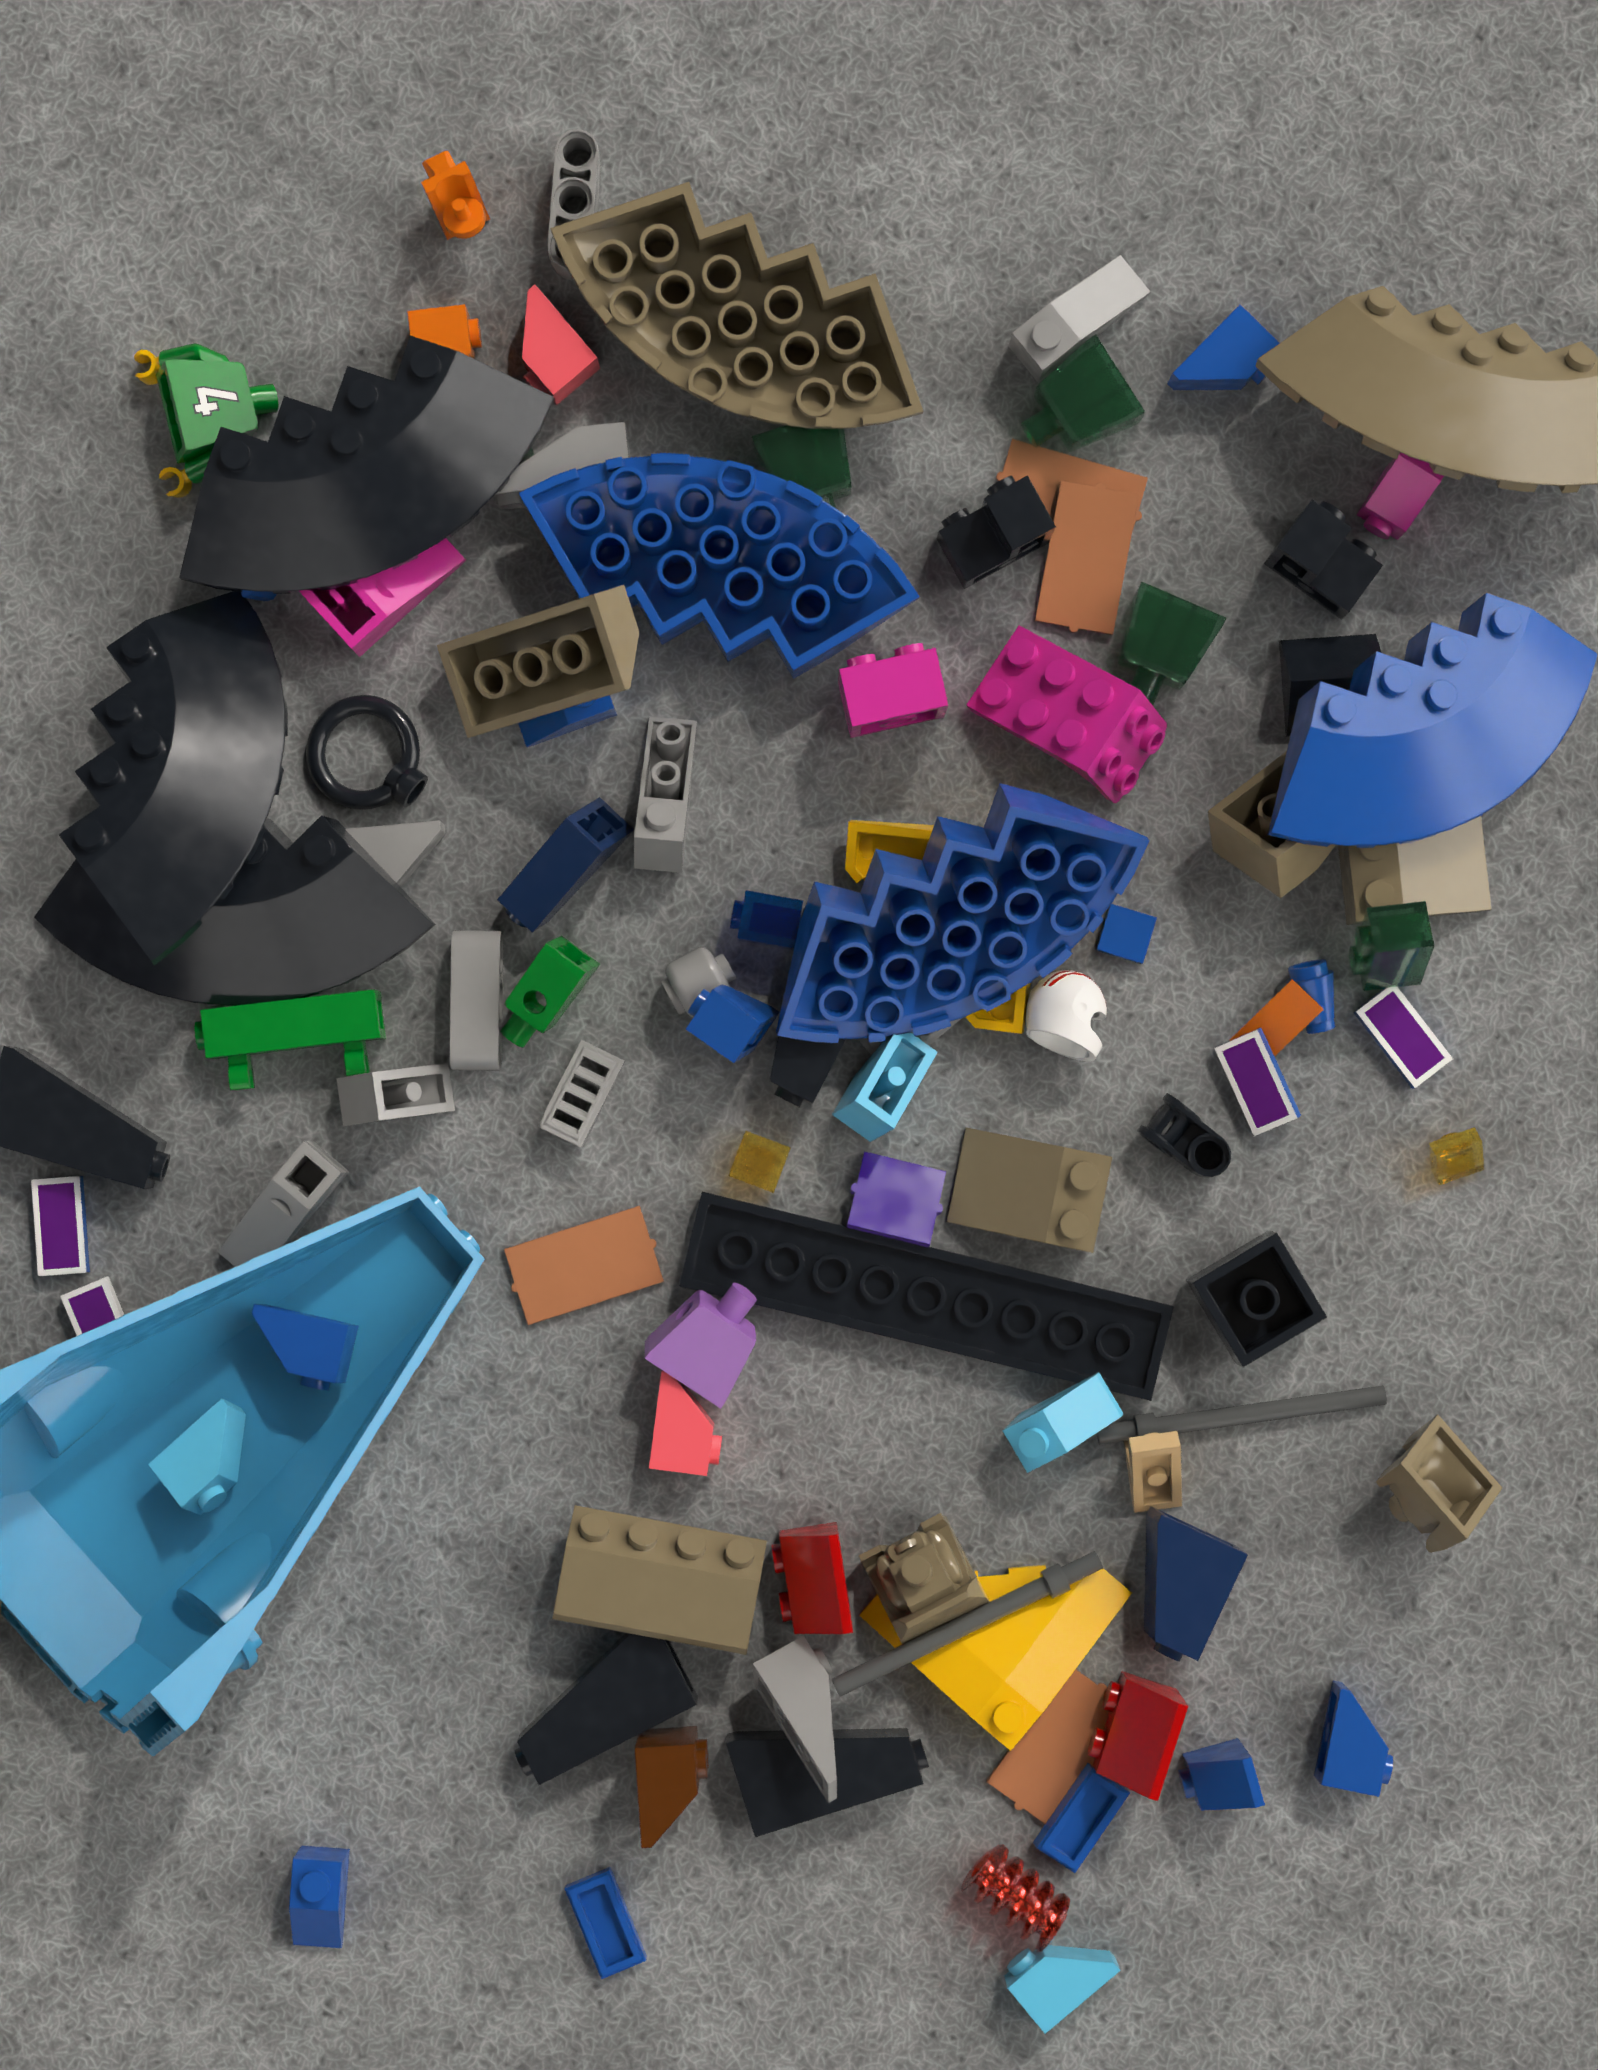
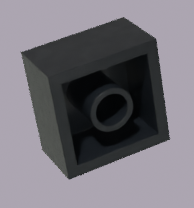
(1256, 1298)

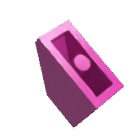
(1398, 496)

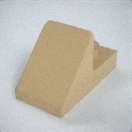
(1154, 1470)

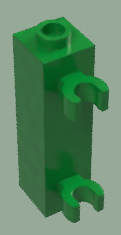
(291, 1025)

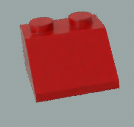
(814, 1579)
(1138, 1733)

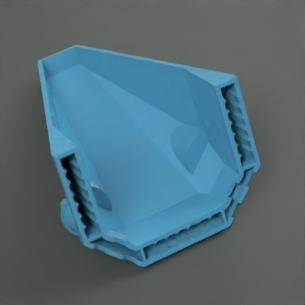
(95, 1551)

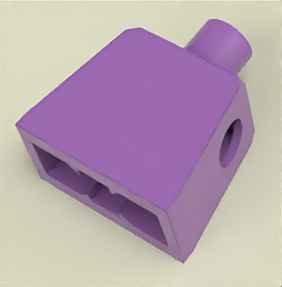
(706, 1342)

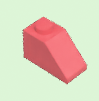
(553, 350)
(682, 1432)

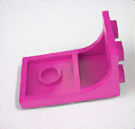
(1071, 712)

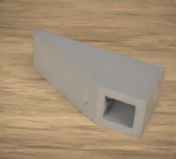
(575, 449)
(664, 795)
(285, 1204)

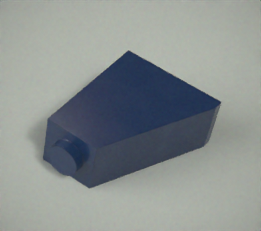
(564, 864)
(1185, 1583)

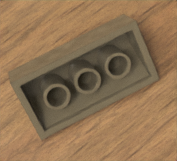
(543, 661)
(659, 1579)

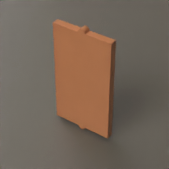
(1049, 467)
(1087, 557)
(583, 1265)
(1053, 1749)

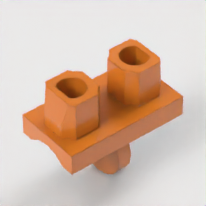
(454, 197)

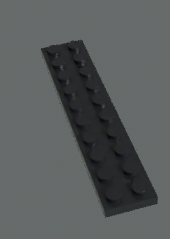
(927, 1295)

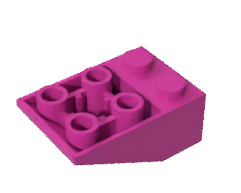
(376, 603)

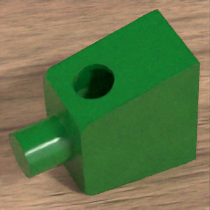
(559, 975)

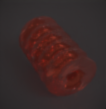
(1019, 1894)

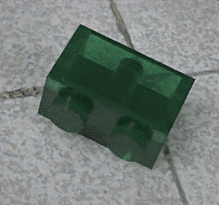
(1392, 946)

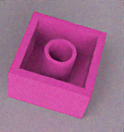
(892, 690)

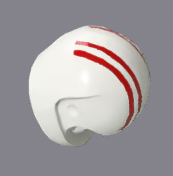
(1061, 1014)

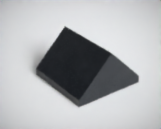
(1320, 659)

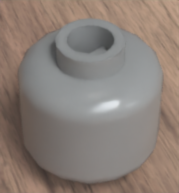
(692, 974)

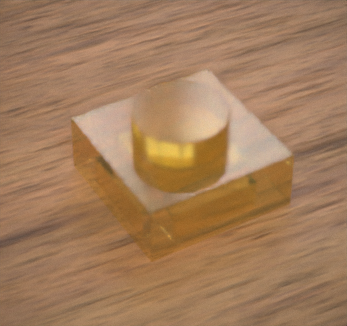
(1456, 1155)
(759, 1161)

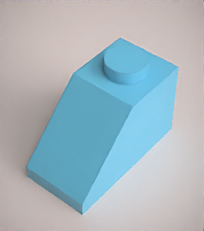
(885, 1085)
(1062, 1422)
(204, 1459)
(1057, 1980)

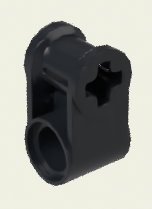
(1184, 1137)

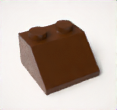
(667, 1776)

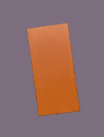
(1283, 1016)

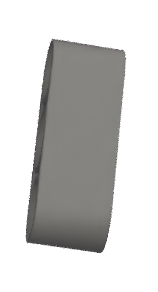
(572, 182)
(476, 1000)

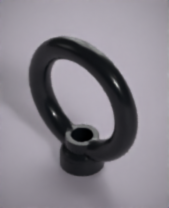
(403, 781)

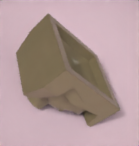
(1439, 1486)
(924, 1579)

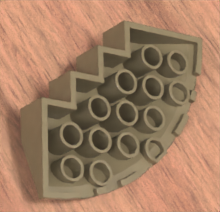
(739, 324)
(1447, 392)

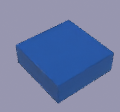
(1126, 934)

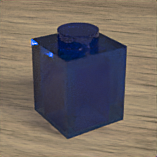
(767, 919)

